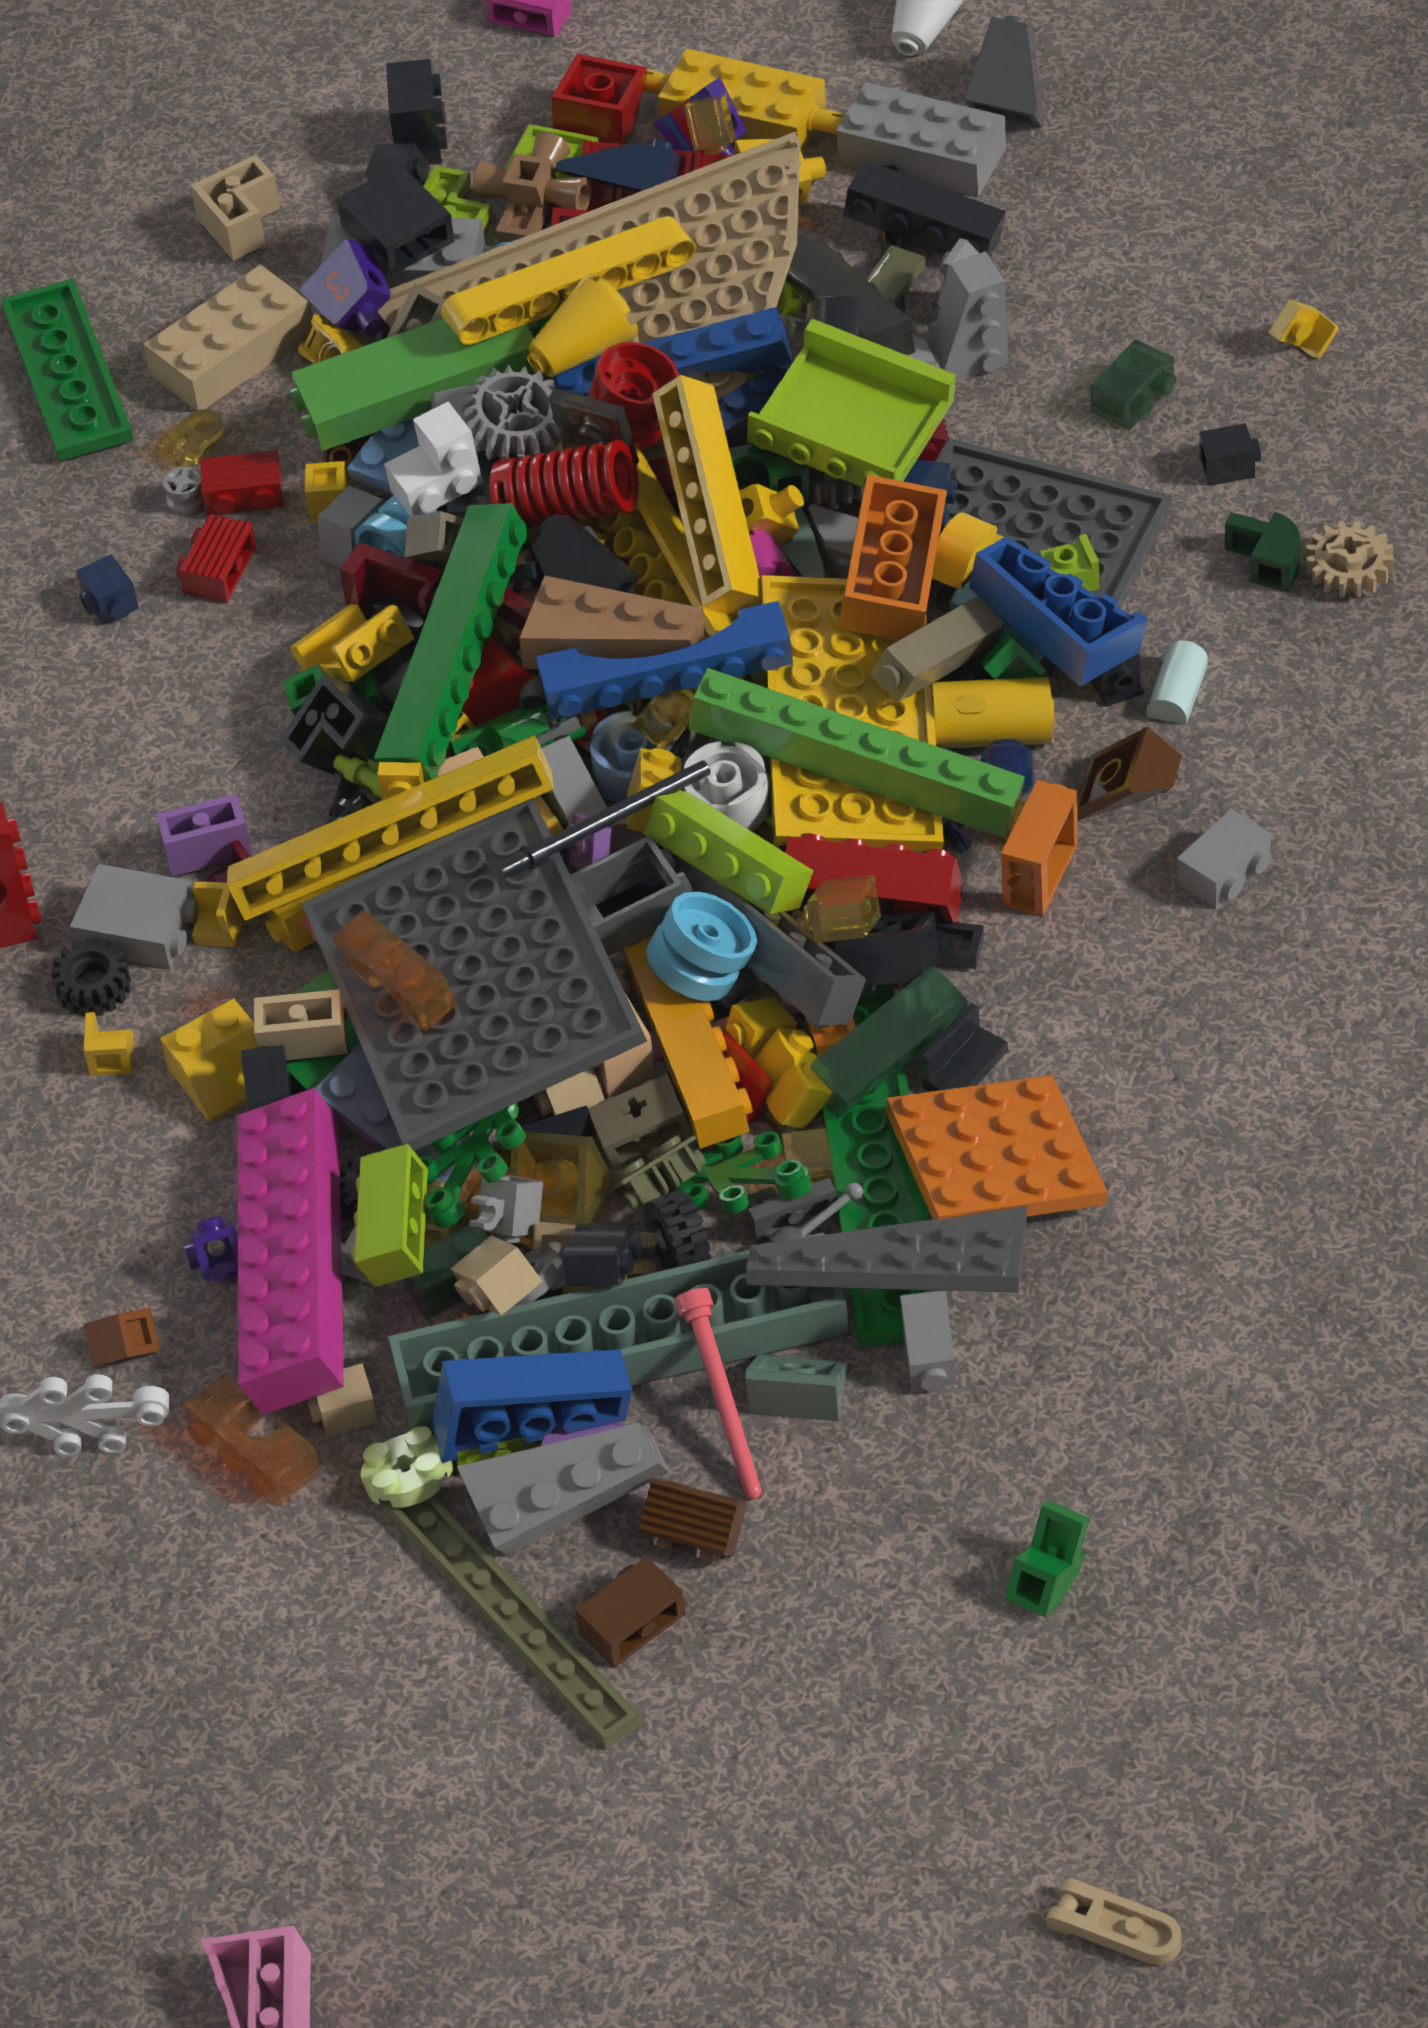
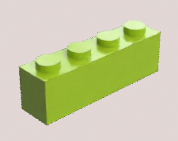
(728, 852)

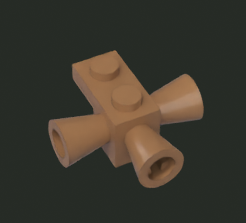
(531, 187)

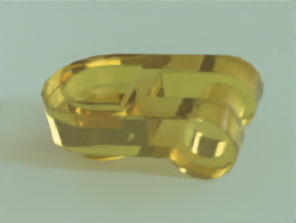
(202, 432)

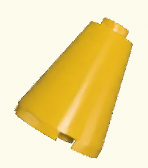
(582, 328)

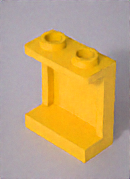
(350, 645)

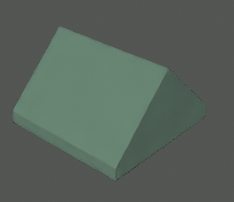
(796, 1387)

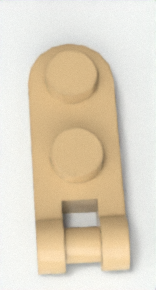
(1115, 1923)

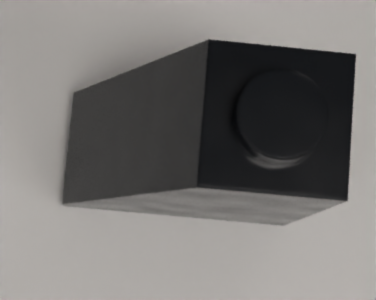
(575, 555)

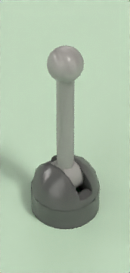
(853, 1192)

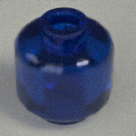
(1013, 757)

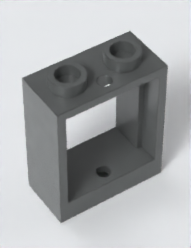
(619, 873)

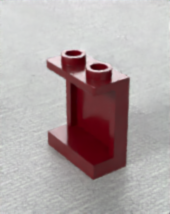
(379, 573)

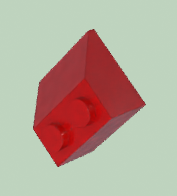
(599, 98)

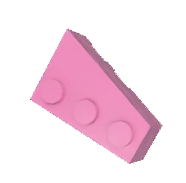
(263, 1977)

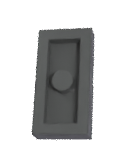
(771, 1212)

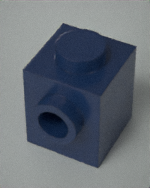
(106, 590)

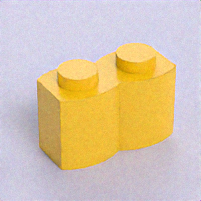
(796, 1089)

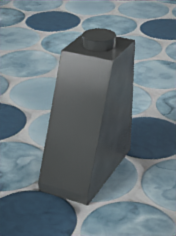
(1007, 73)

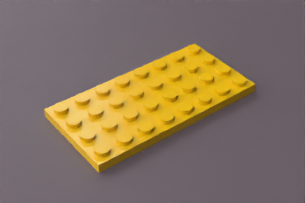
(833, 672)

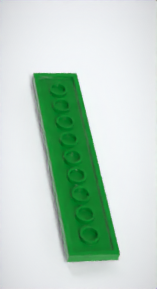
(869, 1154)

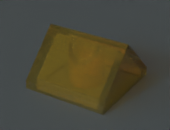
(570, 1172)

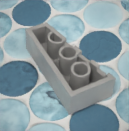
(555, 1484)

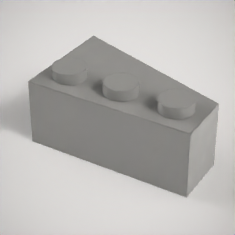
(971, 319)

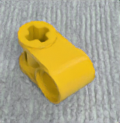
(326, 341)

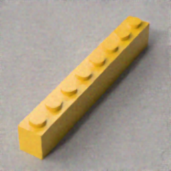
(390, 828)

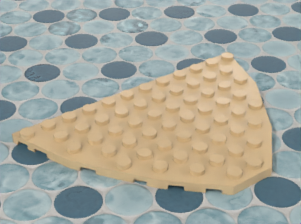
(734, 212)

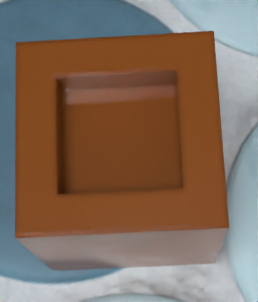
(121, 1336)

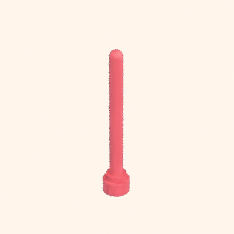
(696, 1309)

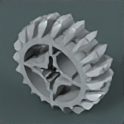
(513, 409)

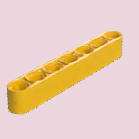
(543, 287)

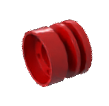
(627, 378)

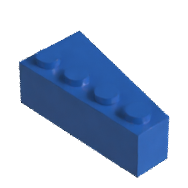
(1054, 611)
(527, 1398)

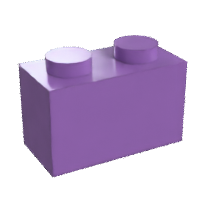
(202, 834)

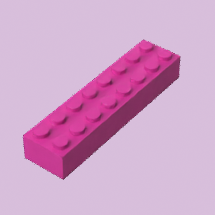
(289, 1252)

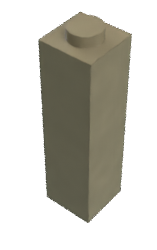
(937, 649)

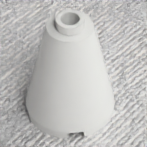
(920, 22)

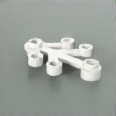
(28, 1413)

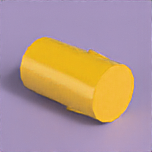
(991, 710)

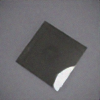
(589, 421)

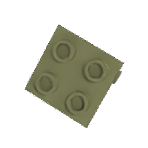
(643, 1180)

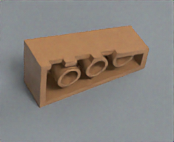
(605, 623)

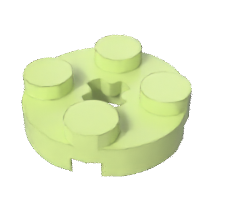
(386, 1461)

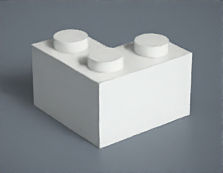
(439, 467)

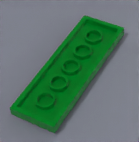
(66, 369)

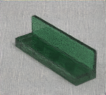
(888, 1039)

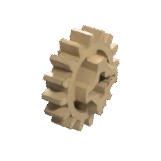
(1349, 559)

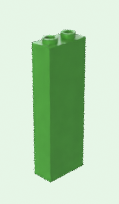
(395, 379)

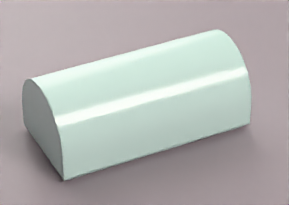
(1178, 683)

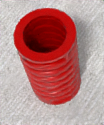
(560, 474)

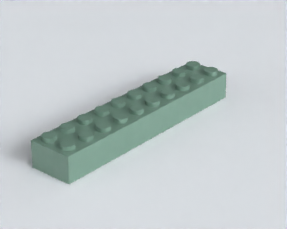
(629, 1317)

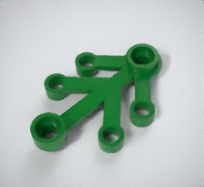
(789, 1177)
(443, 1203)

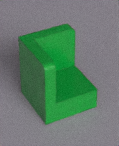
(1010, 661)

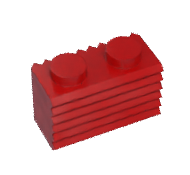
(242, 482)
(216, 558)

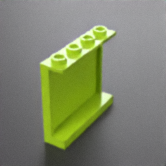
(853, 407)

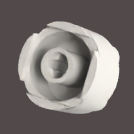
(735, 784)

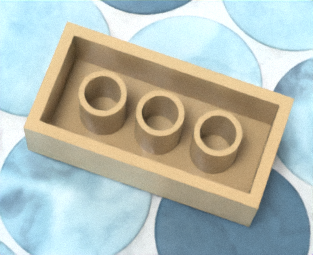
(229, 338)

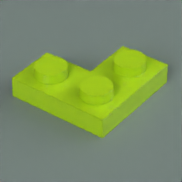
(449, 188)

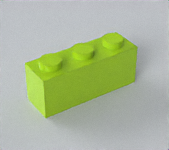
(390, 1215)

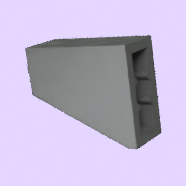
(572, 783)

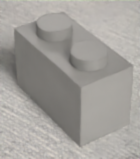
(1224, 859)

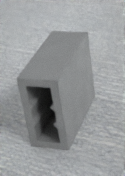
(138, 913)

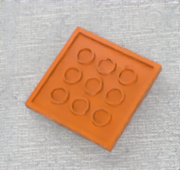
(996, 1149)

